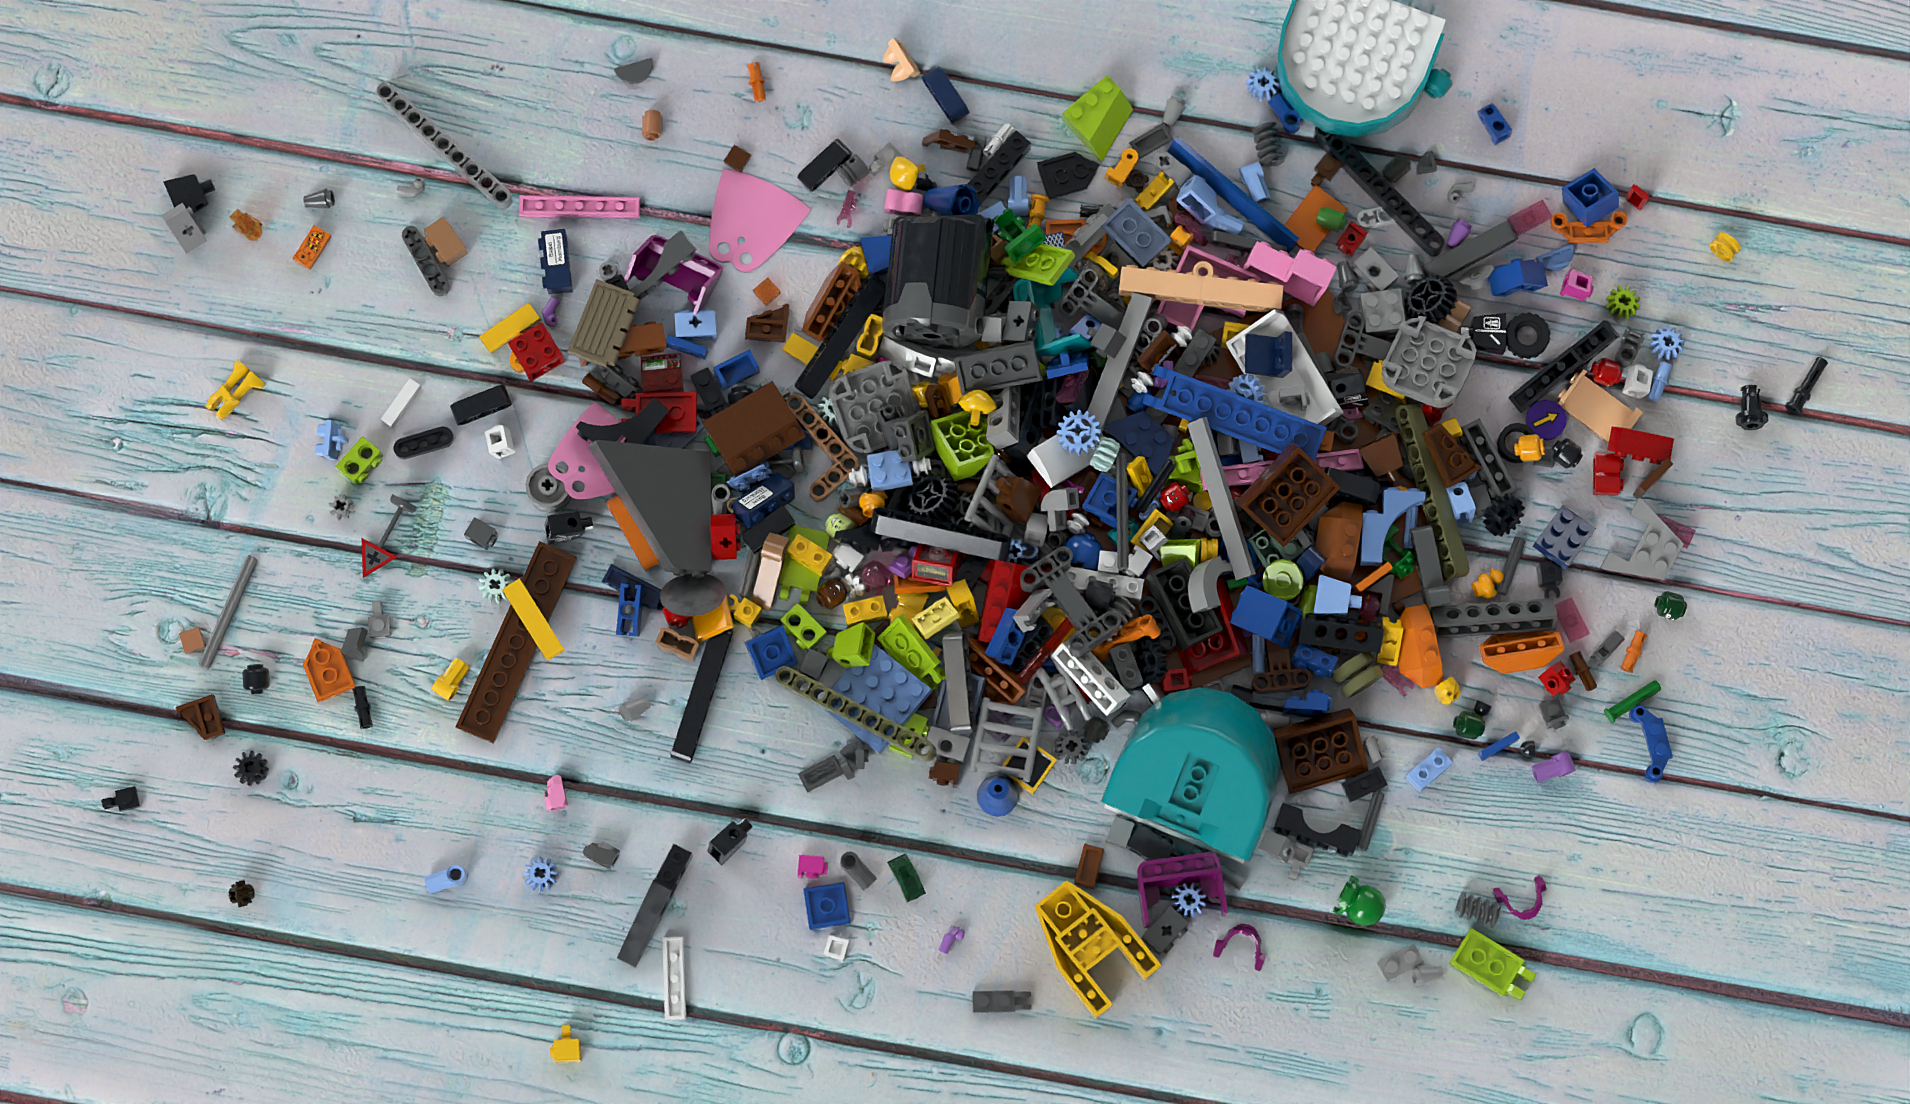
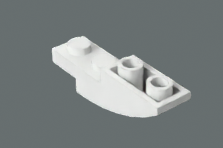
(915, 358)

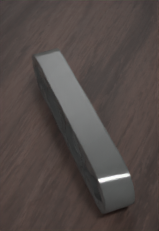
(1237, 242)
(427, 260)

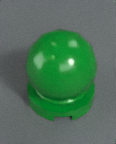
(1362, 904)

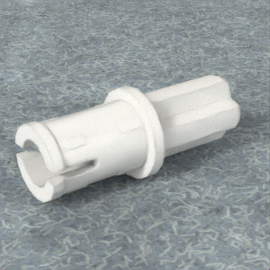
(998, 140)

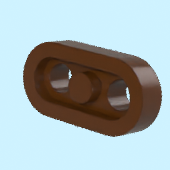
(938, 400)

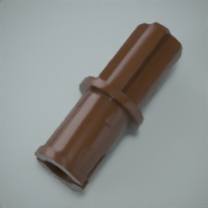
(600, 389)
(1583, 671)

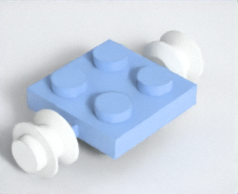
(888, 471)

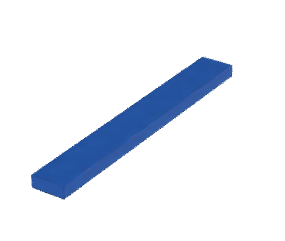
(1233, 194)

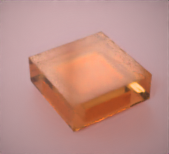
(766, 291)

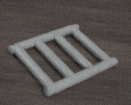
(978, 498)
(984, 725)

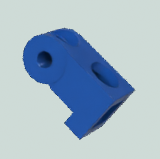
(1494, 123)

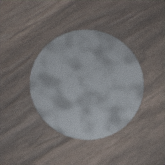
(692, 595)

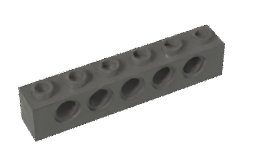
(1494, 618)

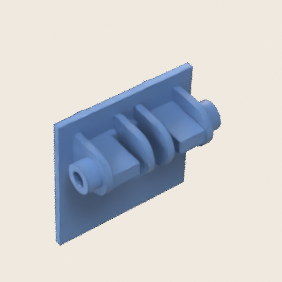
(756, 475)

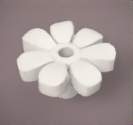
(854, 585)

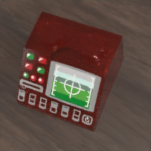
(662, 373)

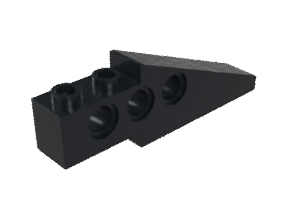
(1564, 366)
(655, 905)

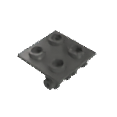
(1382, 411)

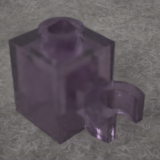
(996, 717)

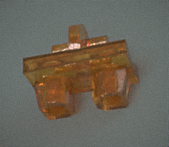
(246, 225)

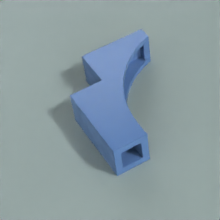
(1377, 525)

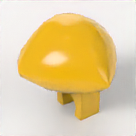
(905, 173)
(855, 258)
(977, 403)

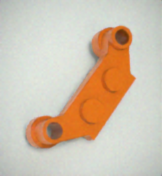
(1595, 233)
(1131, 631)

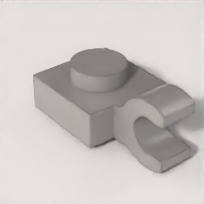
(884, 159)
(378, 624)
(1299, 858)

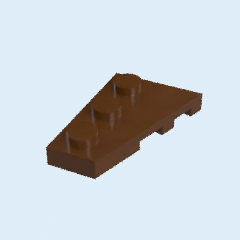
(1448, 456)

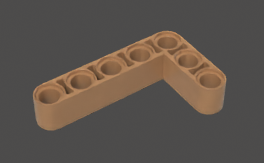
(825, 445)

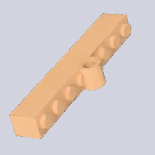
(1201, 290)

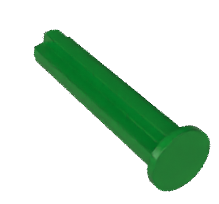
(1632, 701)

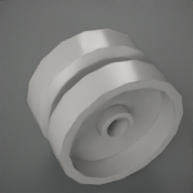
(544, 500)

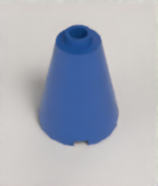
(952, 200)
(997, 803)

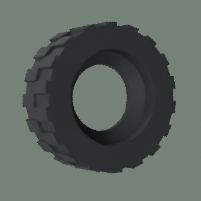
(1538, 324)

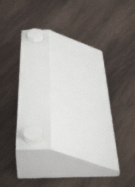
(1323, 405)

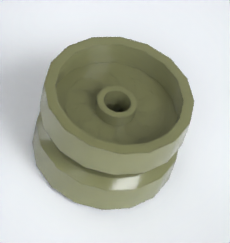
(1359, 676)

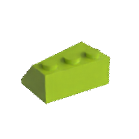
(1099, 116)
(962, 445)

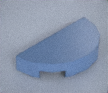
(1558, 258)

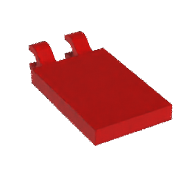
(681, 404)

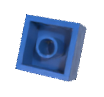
(1590, 197)

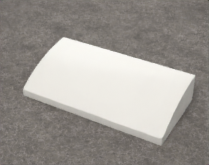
(1056, 463)

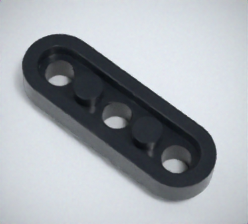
(414, 441)

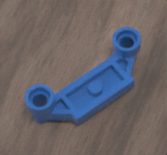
(1656, 741)

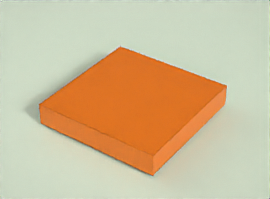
(1371, 577)

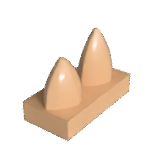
(906, 67)

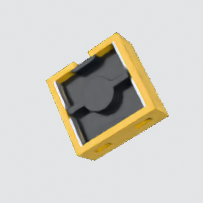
(1042, 766)

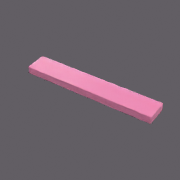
(579, 206)

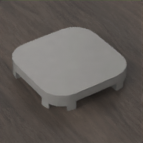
(1428, 362)
(858, 396)

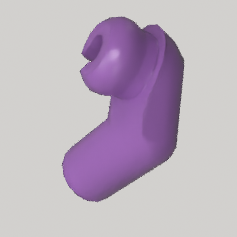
(548, 312)

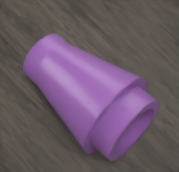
(1459, 231)

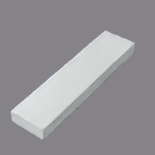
(674, 978)

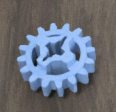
(1248, 388)
(1078, 424)

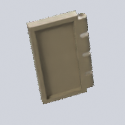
(601, 324)

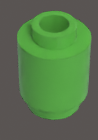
(1331, 219)

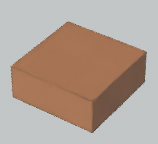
(192, 640)

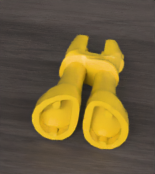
(224, 394)

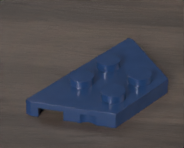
(1142, 437)

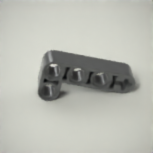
(1428, 567)

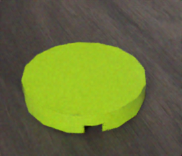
(1283, 579)

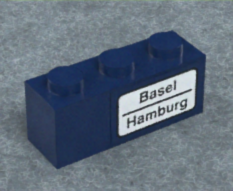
(555, 261)
(763, 499)

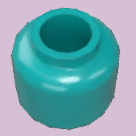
(1438, 83)

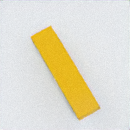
(533, 619)

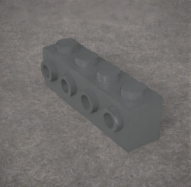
(1486, 456)

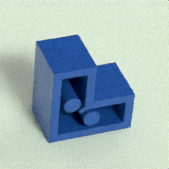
(1517, 276)

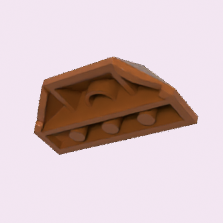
(831, 301)
(1339, 540)
(1001, 680)

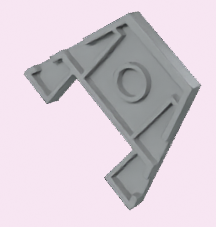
(1654, 551)

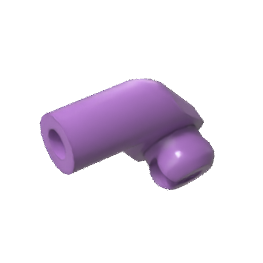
(1160, 382)
(949, 938)

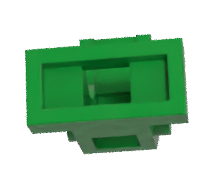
(1020, 240)
(1405, 564)

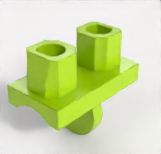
(1183, 460)

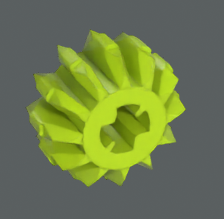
(1625, 296)

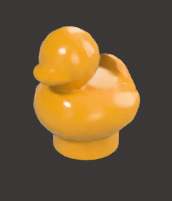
(871, 501)
(1484, 584)

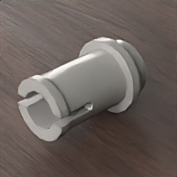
(1373, 749)

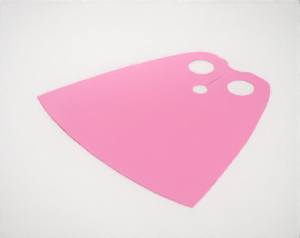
(752, 211)
(576, 453)

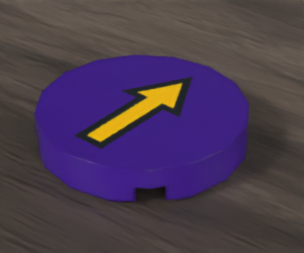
(1546, 419)

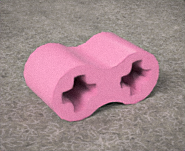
(903, 203)

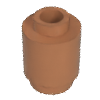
(652, 125)

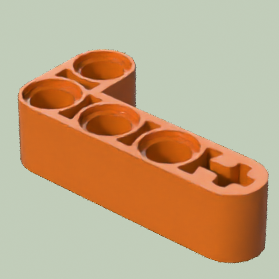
(632, 533)

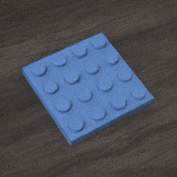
(883, 689)

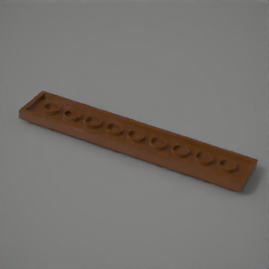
(514, 646)

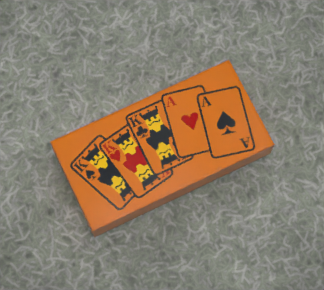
(312, 247)

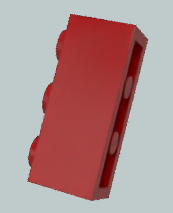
(1640, 445)

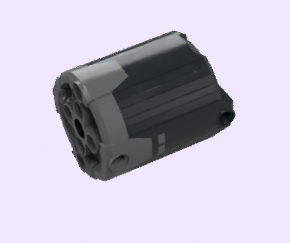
(937, 280)

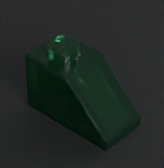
(906, 877)

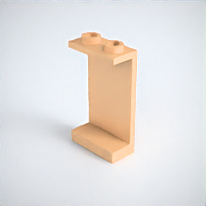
(1596, 407)

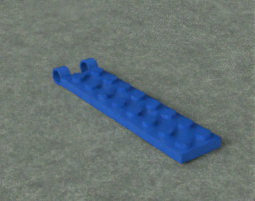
(1235, 414)

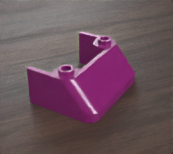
(695, 277)
(1175, 871)

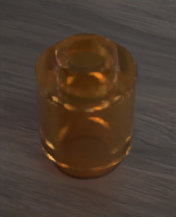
(853, 513)

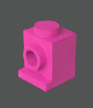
(1577, 285)
(812, 866)

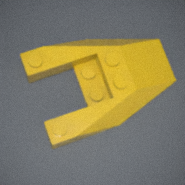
(1084, 933)

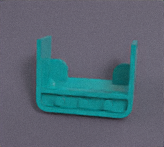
(1042, 295)

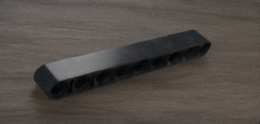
(1382, 197)

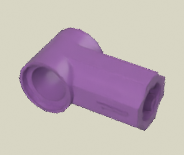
(1557, 766)

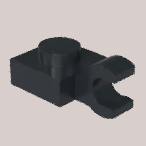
(125, 800)

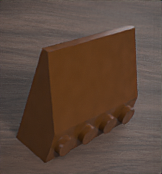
(753, 429)
(1288, 494)
(1320, 750)

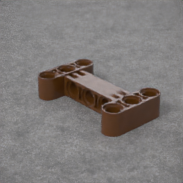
(1279, 666)

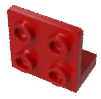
(536, 352)

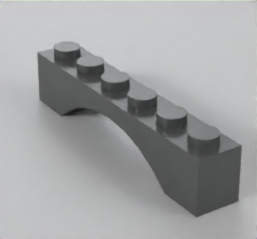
(674, 252)

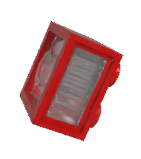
(935, 565)

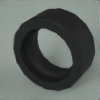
(1515, 427)

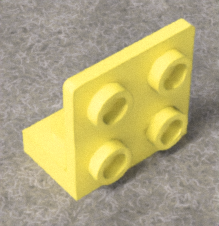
(935, 618)

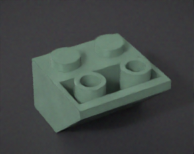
(1270, 550)

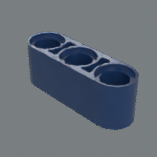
(945, 94)
(1310, 563)

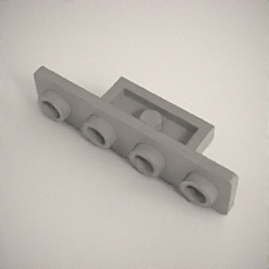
(1089, 234)

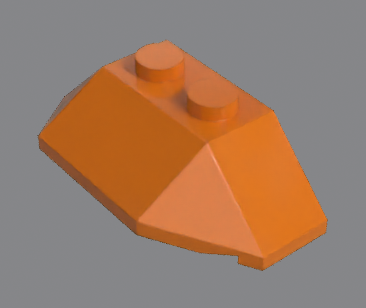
(1419, 650)
(1521, 650)

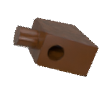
(1384, 456)
(1017, 498)

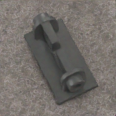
(615, 375)

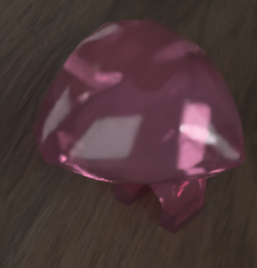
(876, 576)

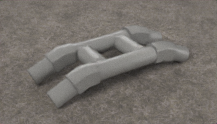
(1061, 703)

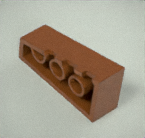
(640, 340)

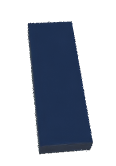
(616, 576)

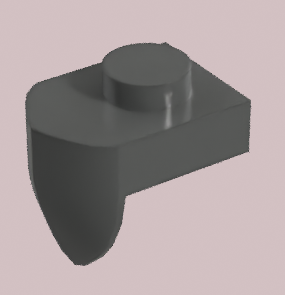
(857, 753)

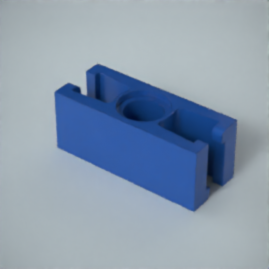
(623, 603)
(1002, 646)

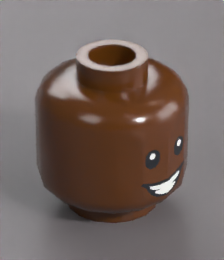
(831, 594)

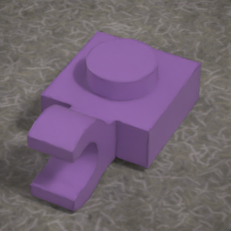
(903, 564)

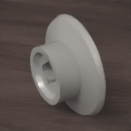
(1477, 276)

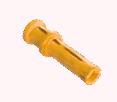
(1037, 210)

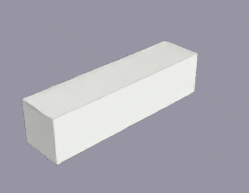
(401, 403)

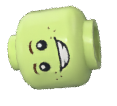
(838, 522)

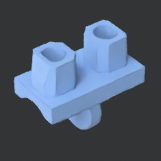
(332, 440)

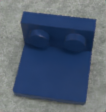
(1268, 355)

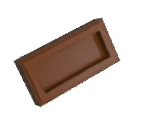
(1089, 866)

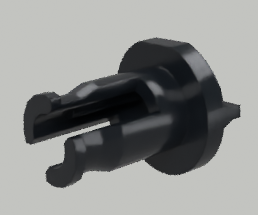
(1751, 414)

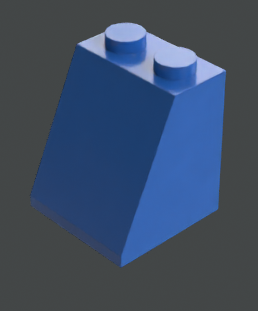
(1266, 616)

